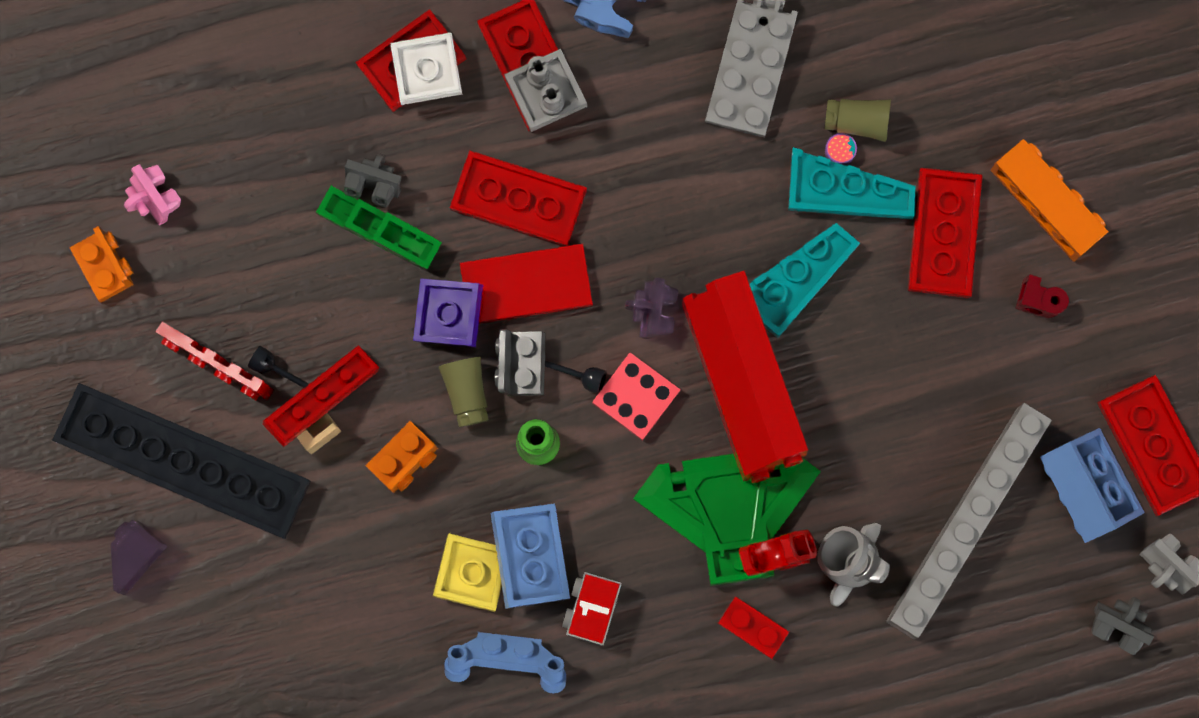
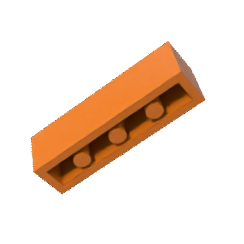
(1049, 200)

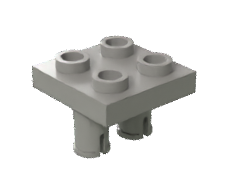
(545, 90)

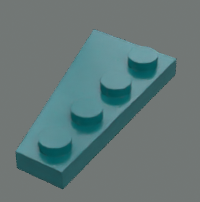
(841, 189)
(799, 277)

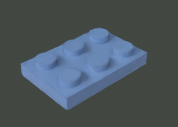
(530, 555)

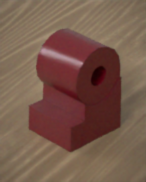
(1041, 300)

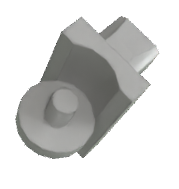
(1169, 566)

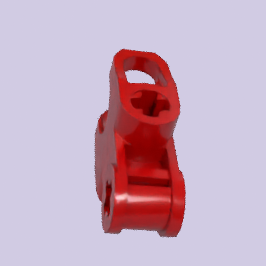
(778, 553)

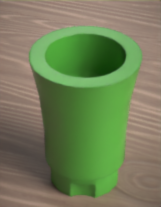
(540, 453)

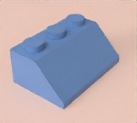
(1092, 485)

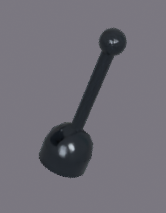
(264, 361)
(591, 379)

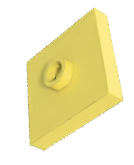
(469, 573)

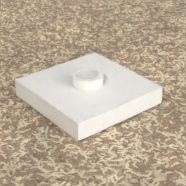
(426, 68)

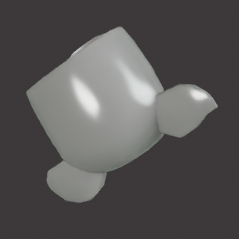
(851, 560)

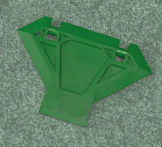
(723, 511)

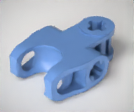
(601, 17)

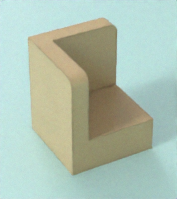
(319, 434)

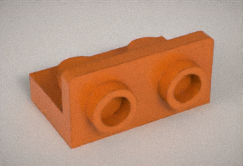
(102, 265)
(402, 457)

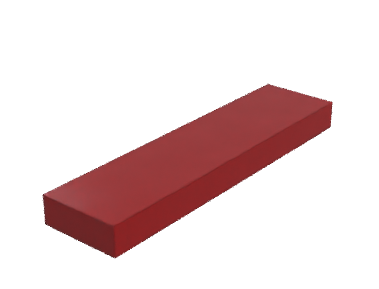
(320, 396)

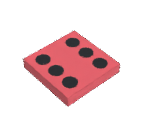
(636, 396)

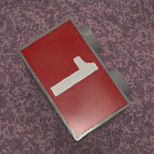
(592, 608)

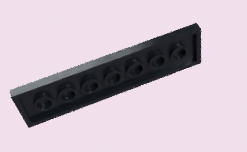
(181, 460)

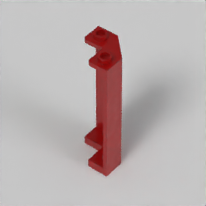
(744, 377)

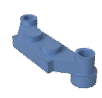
(507, 654)

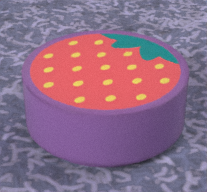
(841, 149)

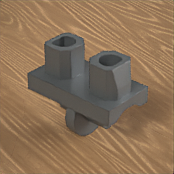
(373, 176)
(1134, 632)

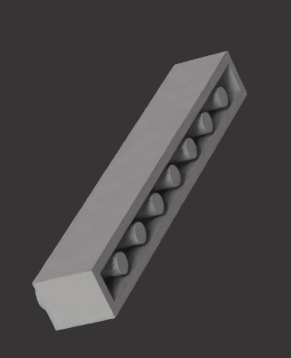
(968, 521)

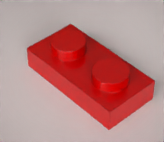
(753, 627)

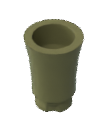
(859, 117)
(465, 390)

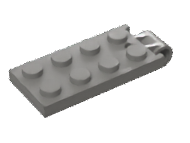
(751, 66)

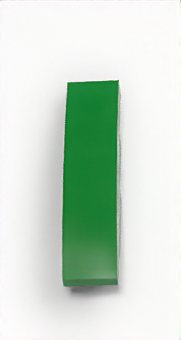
(378, 228)

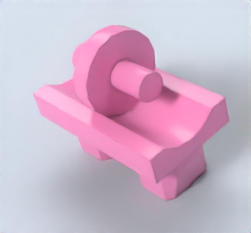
(146, 198)

